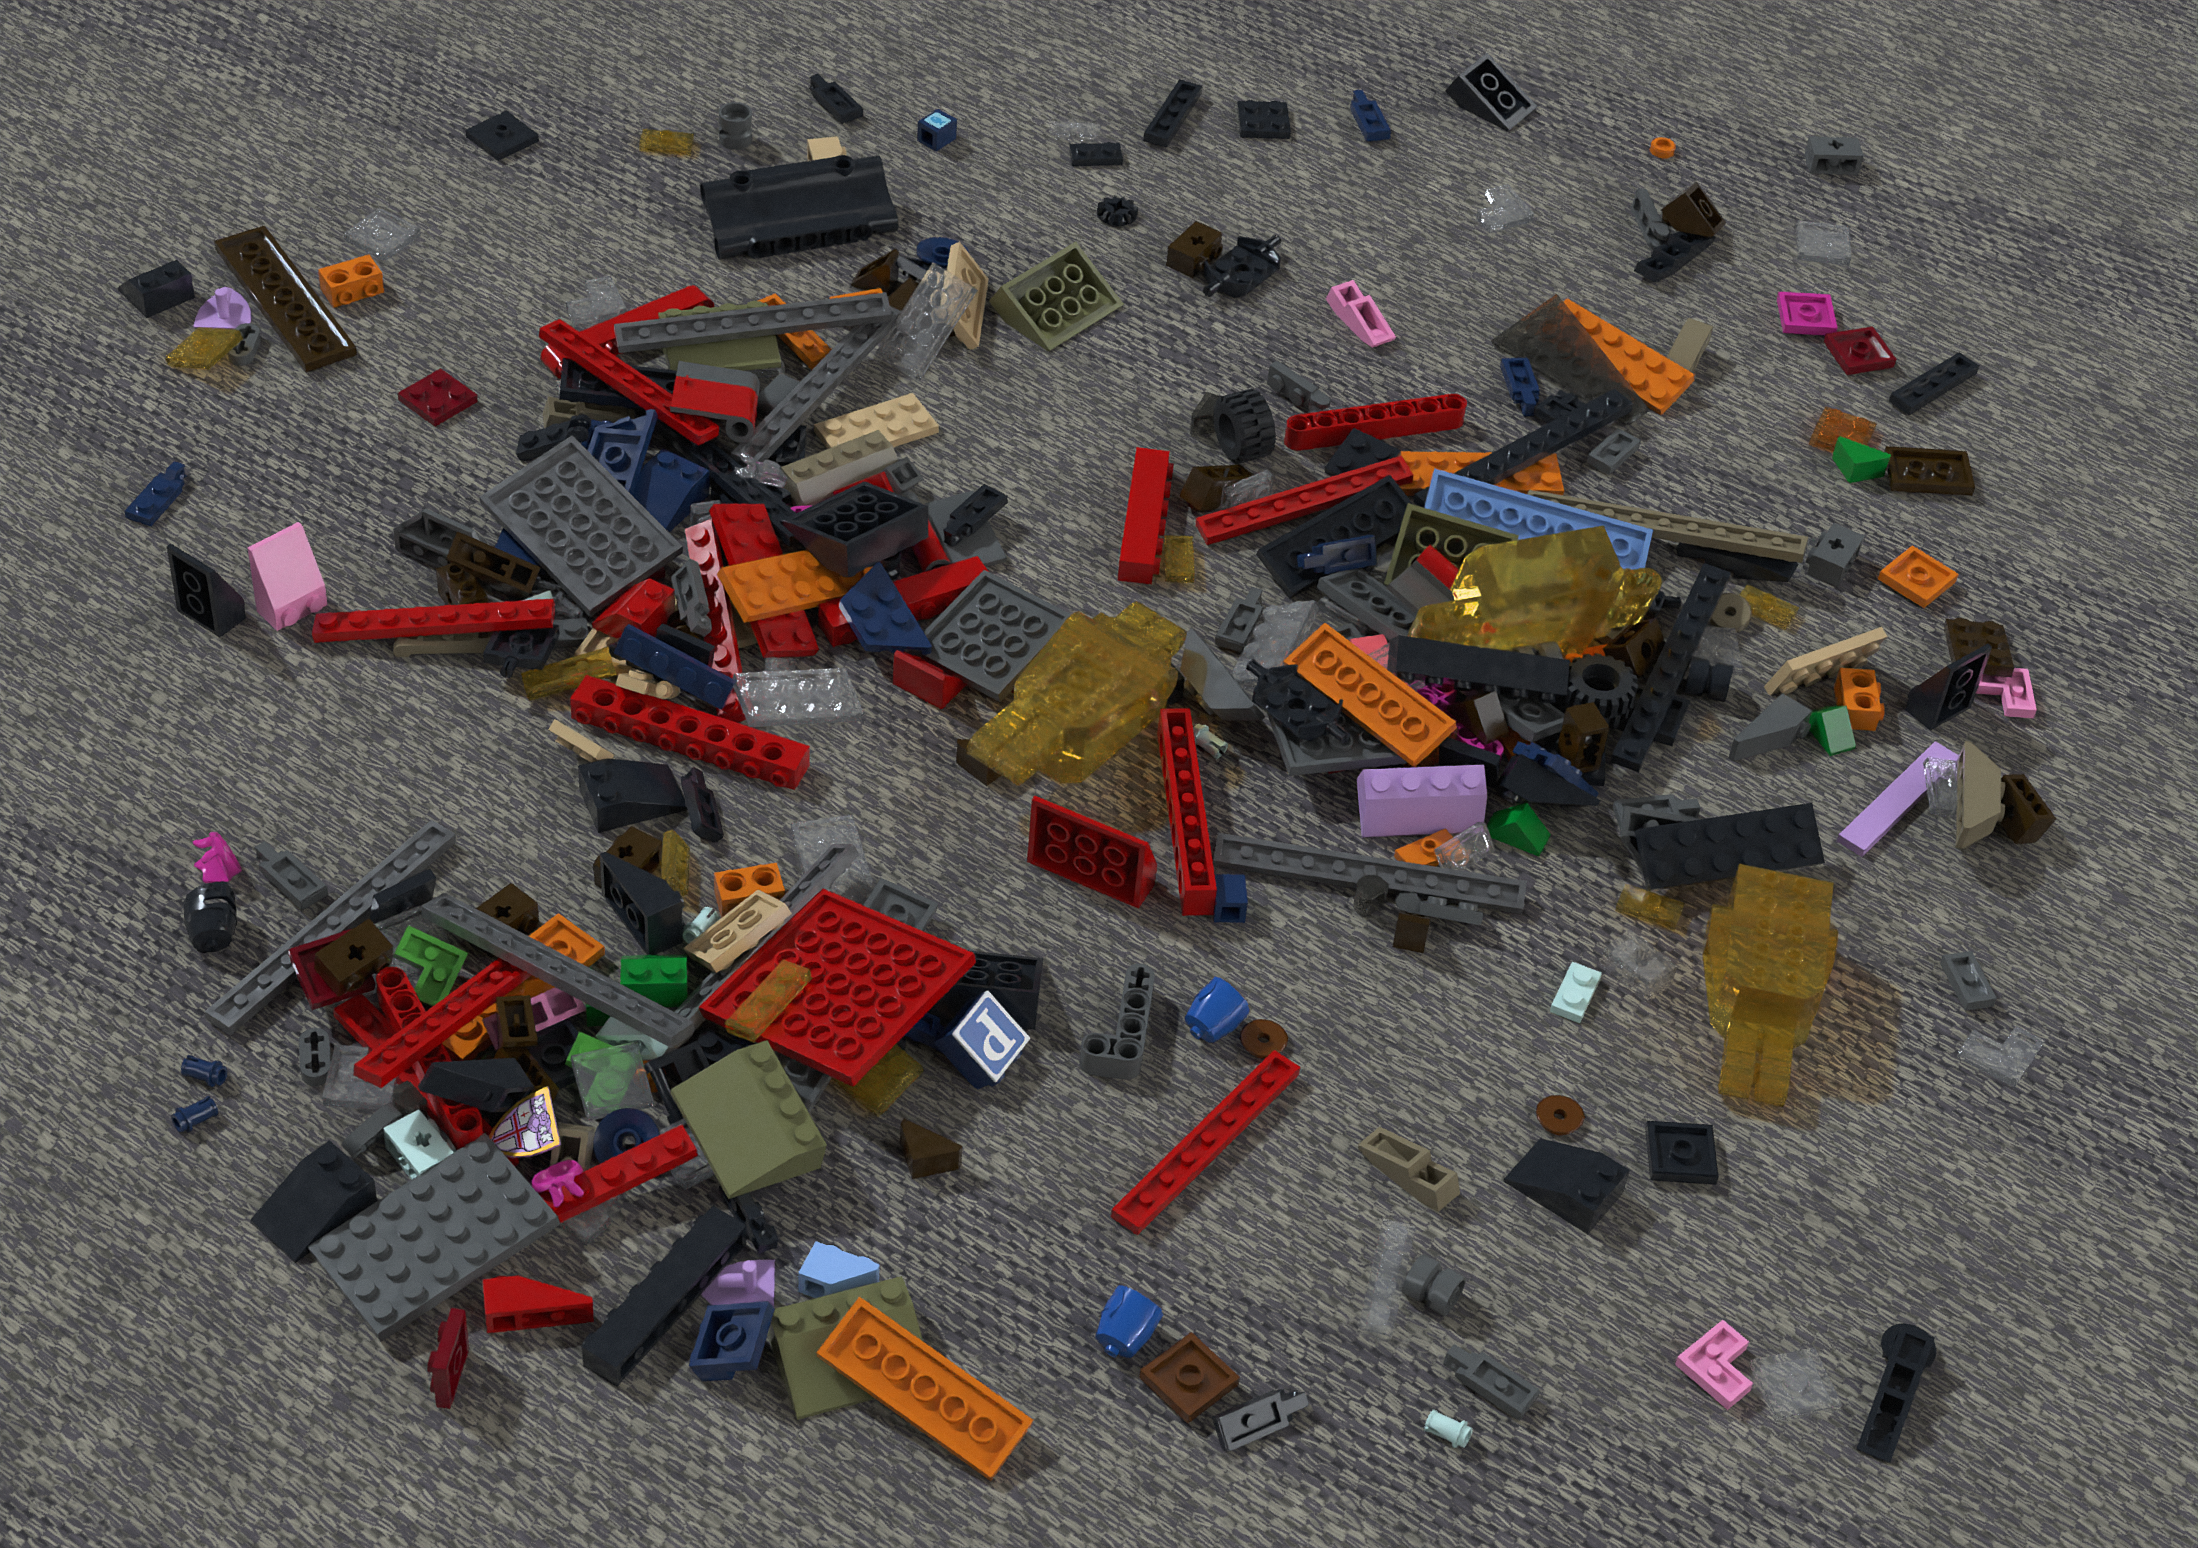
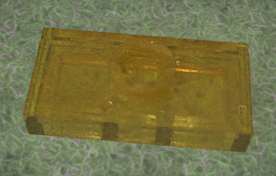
(666, 142)
(1179, 559)
(1769, 607)
(675, 862)
(1649, 907)

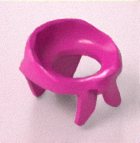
(218, 862)
(557, 1176)

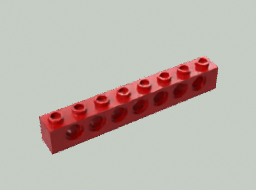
(690, 732)
(1186, 812)

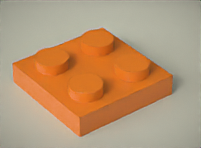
(1918, 576)

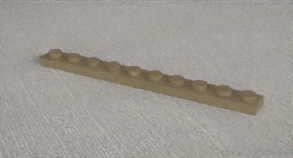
(1695, 530)

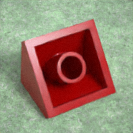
(924, 679)

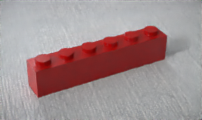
(1144, 515)
(923, 593)

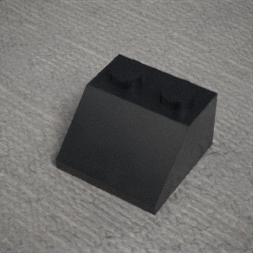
(159, 288)

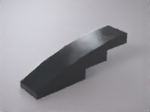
(1672, 256)
(1743, 565)
(1895, 1393)

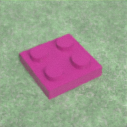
(1806, 313)

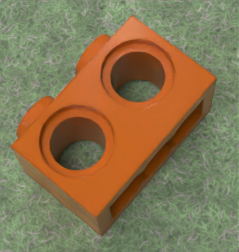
(351, 281)
(1861, 695)
(736, 885)

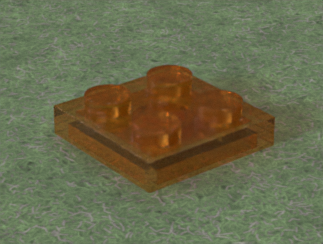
(1837, 423)

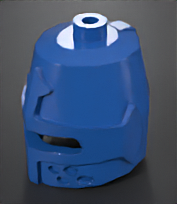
(1216, 1011)
(1127, 1322)

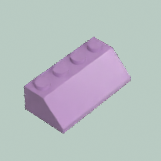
(1421, 800)

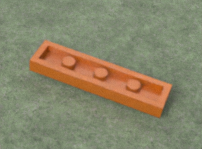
(804, 344)

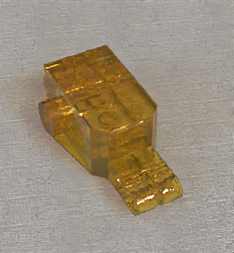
(1540, 592)
(1083, 696)
(1766, 976)

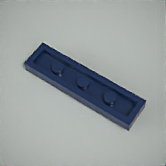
(675, 666)

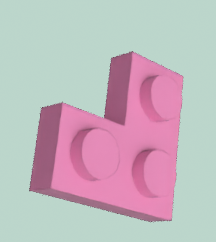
(2015, 692)
(1709, 1364)

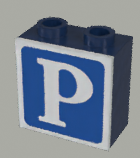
(982, 1040)

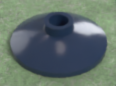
(936, 250)
(617, 1127)

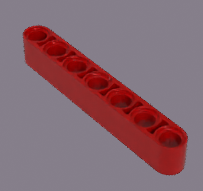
(604, 333)
(1377, 420)
(402, 1007)

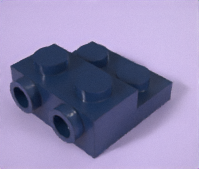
(730, 1339)

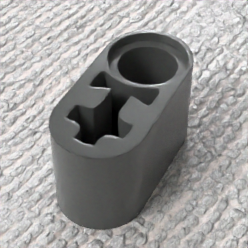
(775, 393)

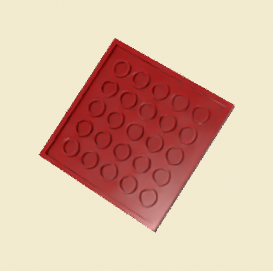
(865, 986)

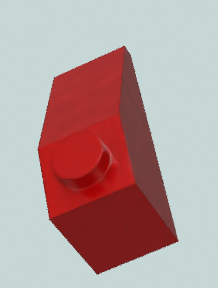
(529, 1304)

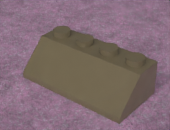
(820, 474)

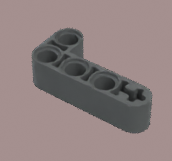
(1122, 1054)

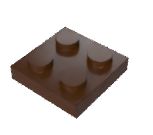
(1189, 1377)

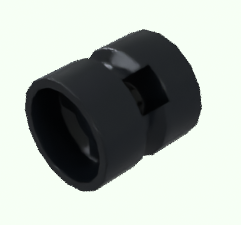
(1709, 679)

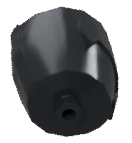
(211, 924)

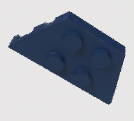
(623, 447)
(881, 615)
(1556, 764)

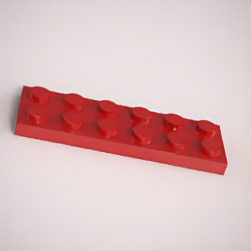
(747, 537)

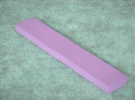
(1891, 804)

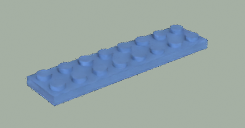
(1530, 515)

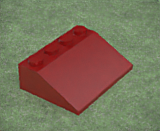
(1090, 853)

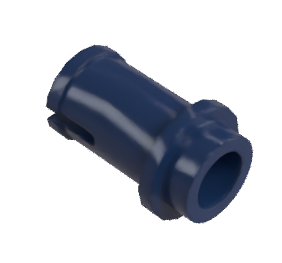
(211, 1072)
(194, 1114)

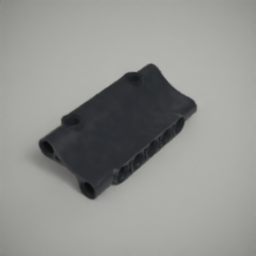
(799, 206)

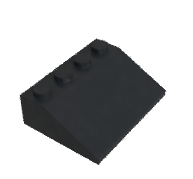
(859, 527)
(1010, 980)

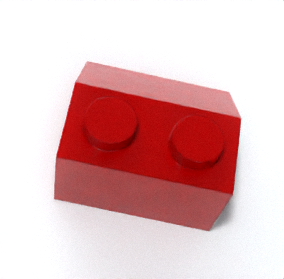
(642, 606)

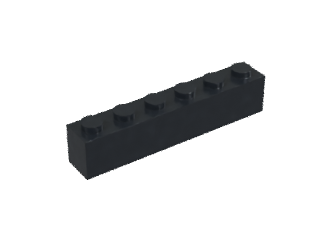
(1478, 668)
(663, 1295)

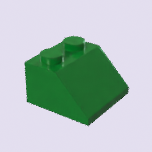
(656, 977)

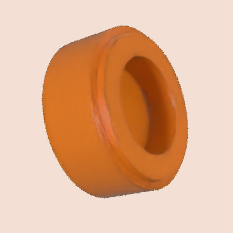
(1662, 147)

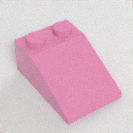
(286, 577)

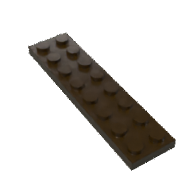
(285, 298)

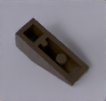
(1206, 483)
(493, 566)

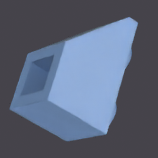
(832, 1271)

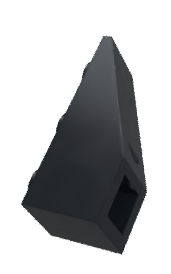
(483, 1084)

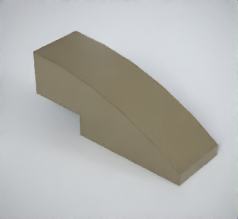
(1690, 344)
(560, 411)
(1411, 1168)

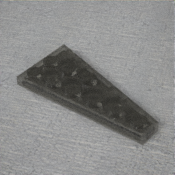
(1567, 355)

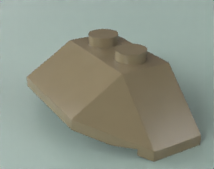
(1977, 796)

